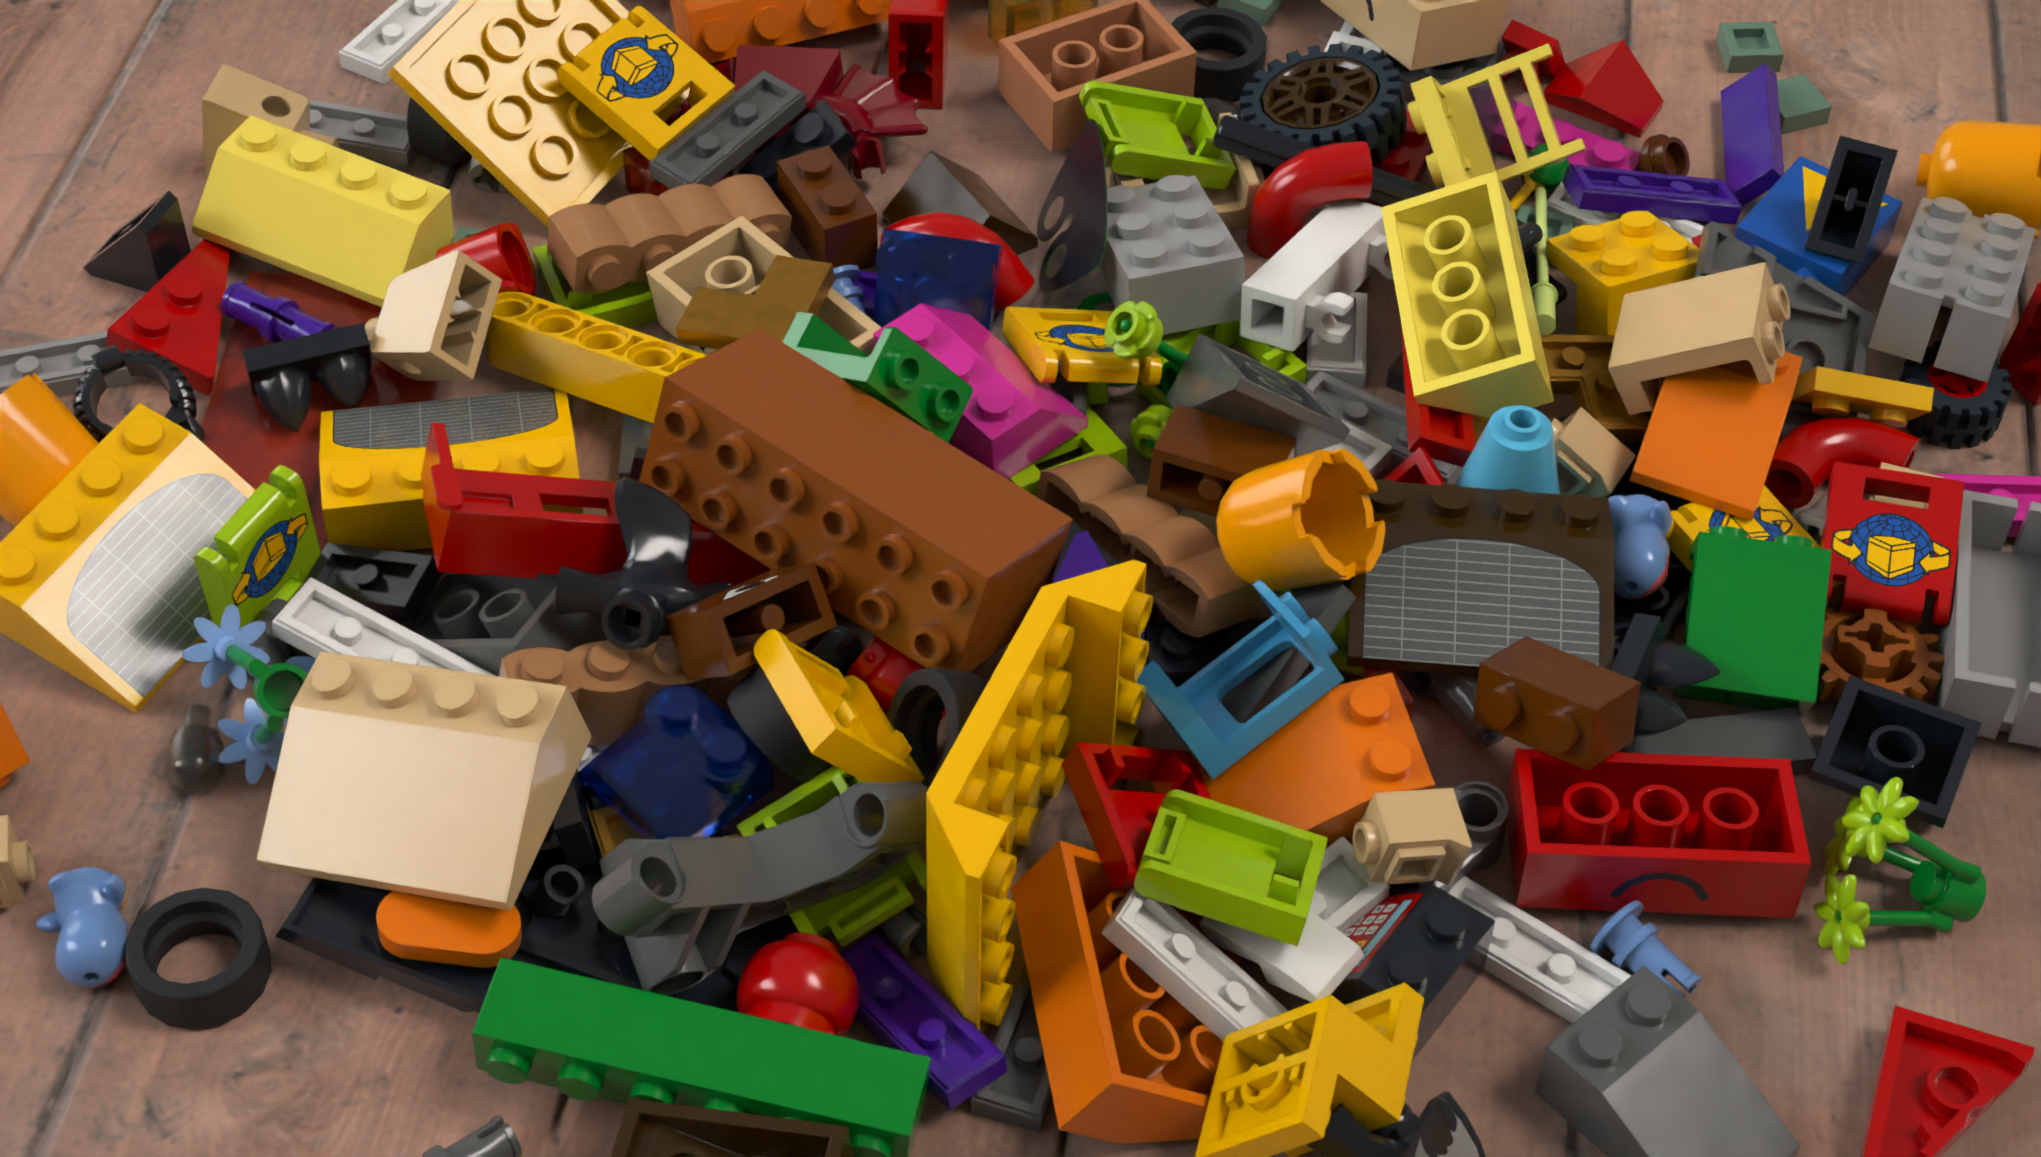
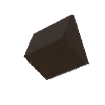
(953, 189)

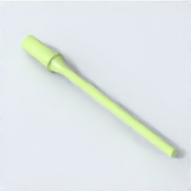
(1543, 293)

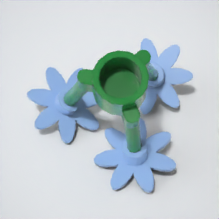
(273, 690)

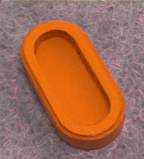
(447, 930)

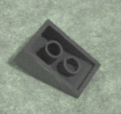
(1249, 392)
(498, 615)
(1657, 1081)

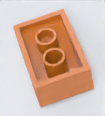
(1716, 434)
(1329, 761)

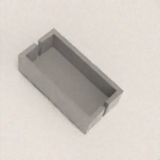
(1957, 265)
(1995, 622)

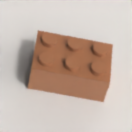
(1110, 44)

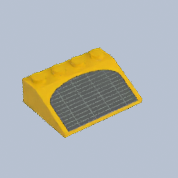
(377, 455)
(107, 561)

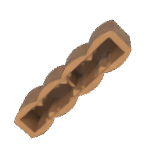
(626, 238)
(1181, 554)
(614, 682)

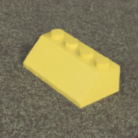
(321, 210)
(1466, 299)

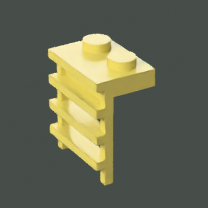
(1457, 132)

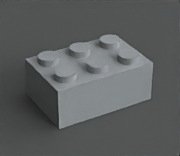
(1172, 253)

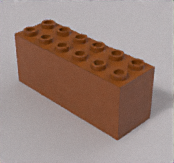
(821, 473)

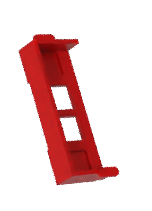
(499, 527)

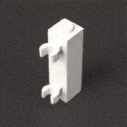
(1315, 277)

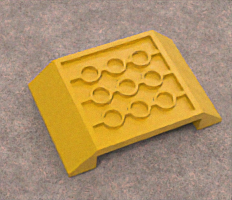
(1058, 683)

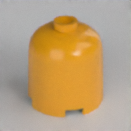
(1987, 168)
(37, 446)
(1301, 521)

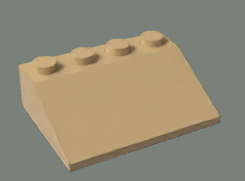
(420, 778)

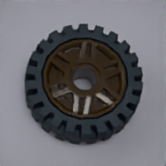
(1329, 99)

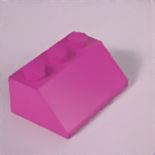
(1010, 413)

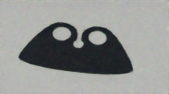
(1085, 196)

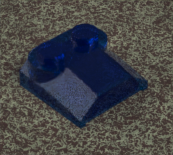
(935, 272)
(680, 768)

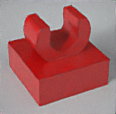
(1521, 39)

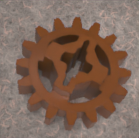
(1878, 652)

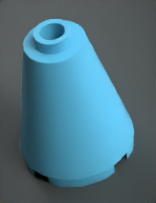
(1513, 453)

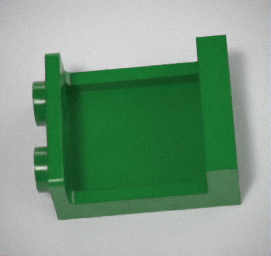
(894, 373)
(1757, 618)

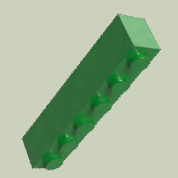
(658, 1048)

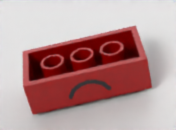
(1659, 832)

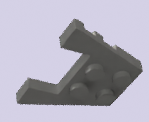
(1821, 325)

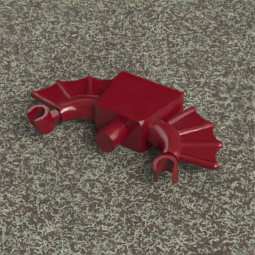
(863, 101)

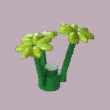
(1943, 886)

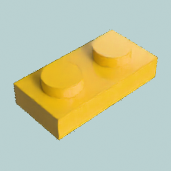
(1885, 400)

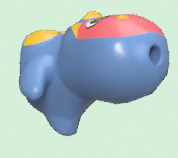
(1640, 544)
(89, 924)

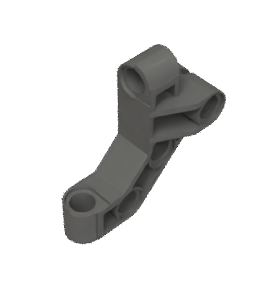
(692, 895)

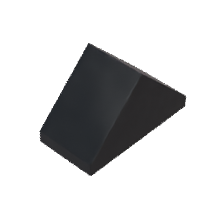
(1851, 199)
(143, 247)

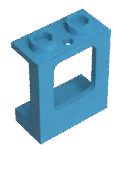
(1196, 705)

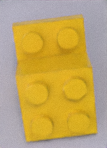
(1616, 261)
(1295, 1068)

